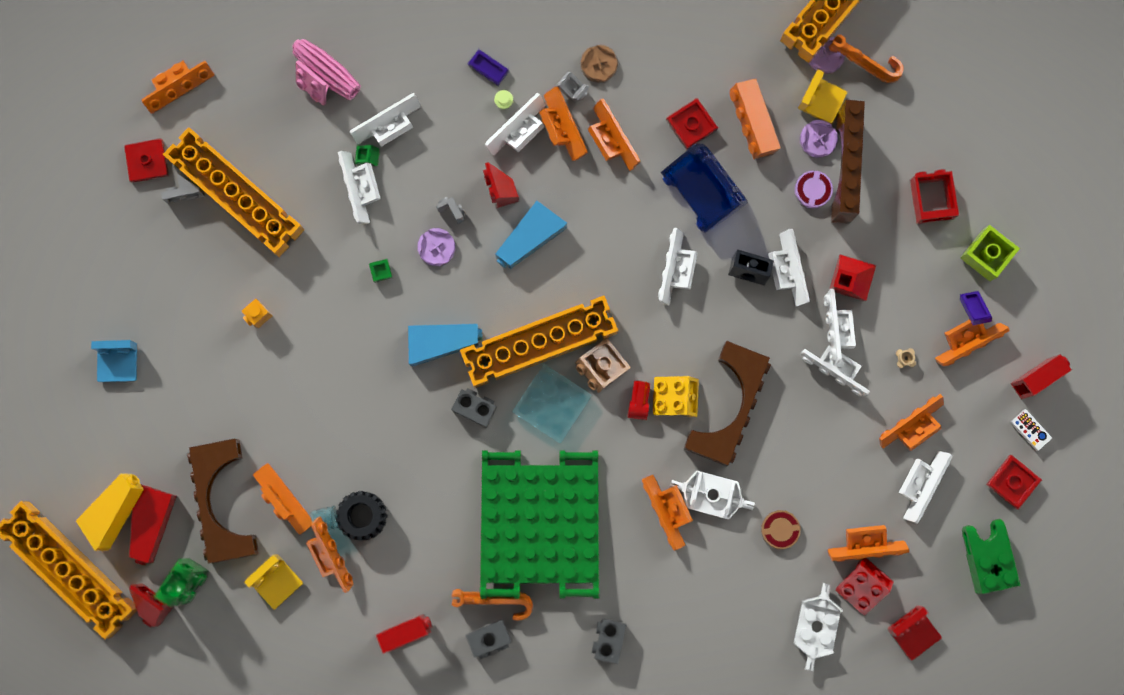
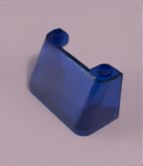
(704, 186)

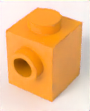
(256, 314)

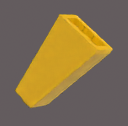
(109, 512)

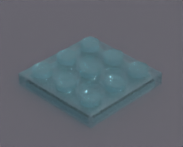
(552, 403)

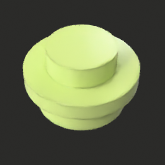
(503, 99)

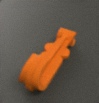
(855, 55)
(474, 598)

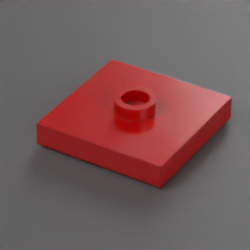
(692, 123)
(146, 160)
(1014, 482)

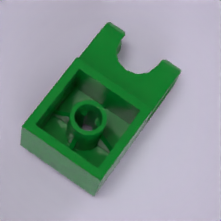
(986, 555)
(181, 583)

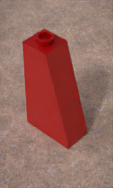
(149, 523)

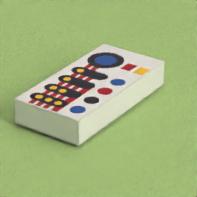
(1031, 430)

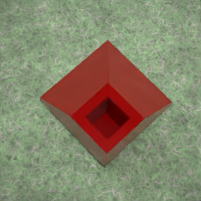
(502, 186)
(852, 277)

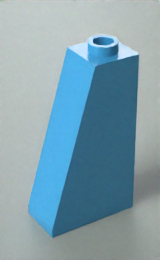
(530, 234)
(438, 341)

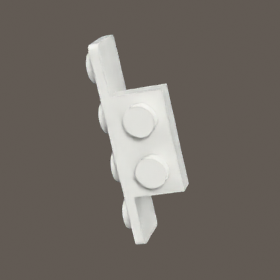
(388, 123)
(519, 128)
(360, 186)
(678, 269)
(788, 269)
(841, 328)
(844, 372)
(922, 483)

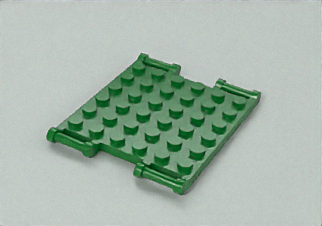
(539, 524)

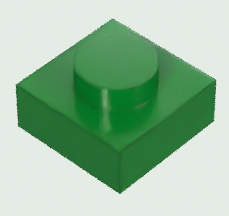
(380, 270)

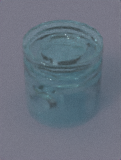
(328, 516)

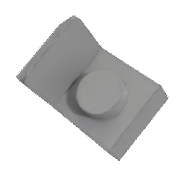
(185, 192)

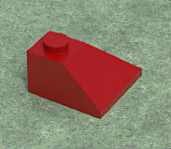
(148, 606)

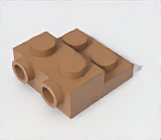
(602, 365)

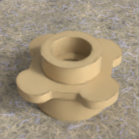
(910, 354)

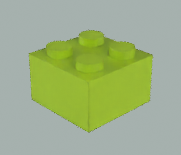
(990, 253)

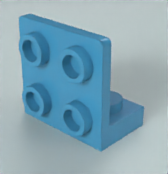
(116, 360)

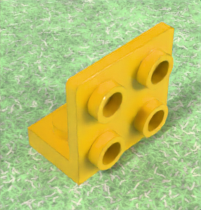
(822, 98)
(676, 396)
(274, 581)

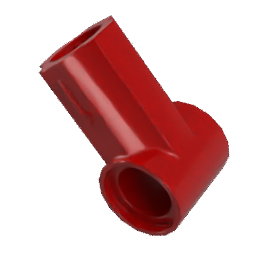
(639, 403)

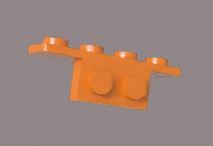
(175, 83)
(561, 125)
(611, 138)
(967, 338)
(916, 427)
(282, 499)
(670, 510)
(867, 542)
(326, 555)

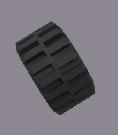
(345, 510)

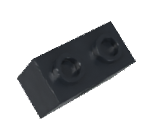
(751, 267)

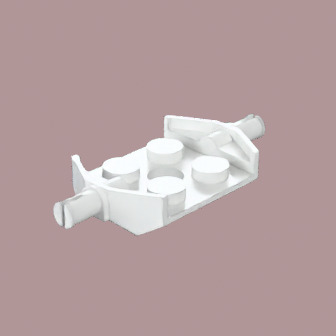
(696, 495)
(822, 642)

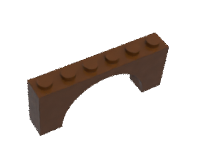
(851, 127)
(749, 370)
(207, 463)

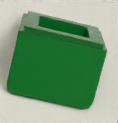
(367, 154)

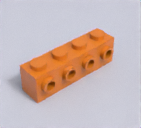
(754, 118)

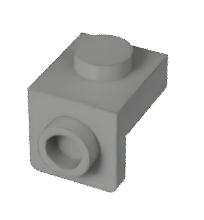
(572, 87)
(457, 210)

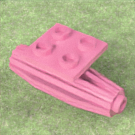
(319, 71)

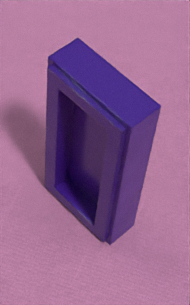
(488, 67)
(975, 308)

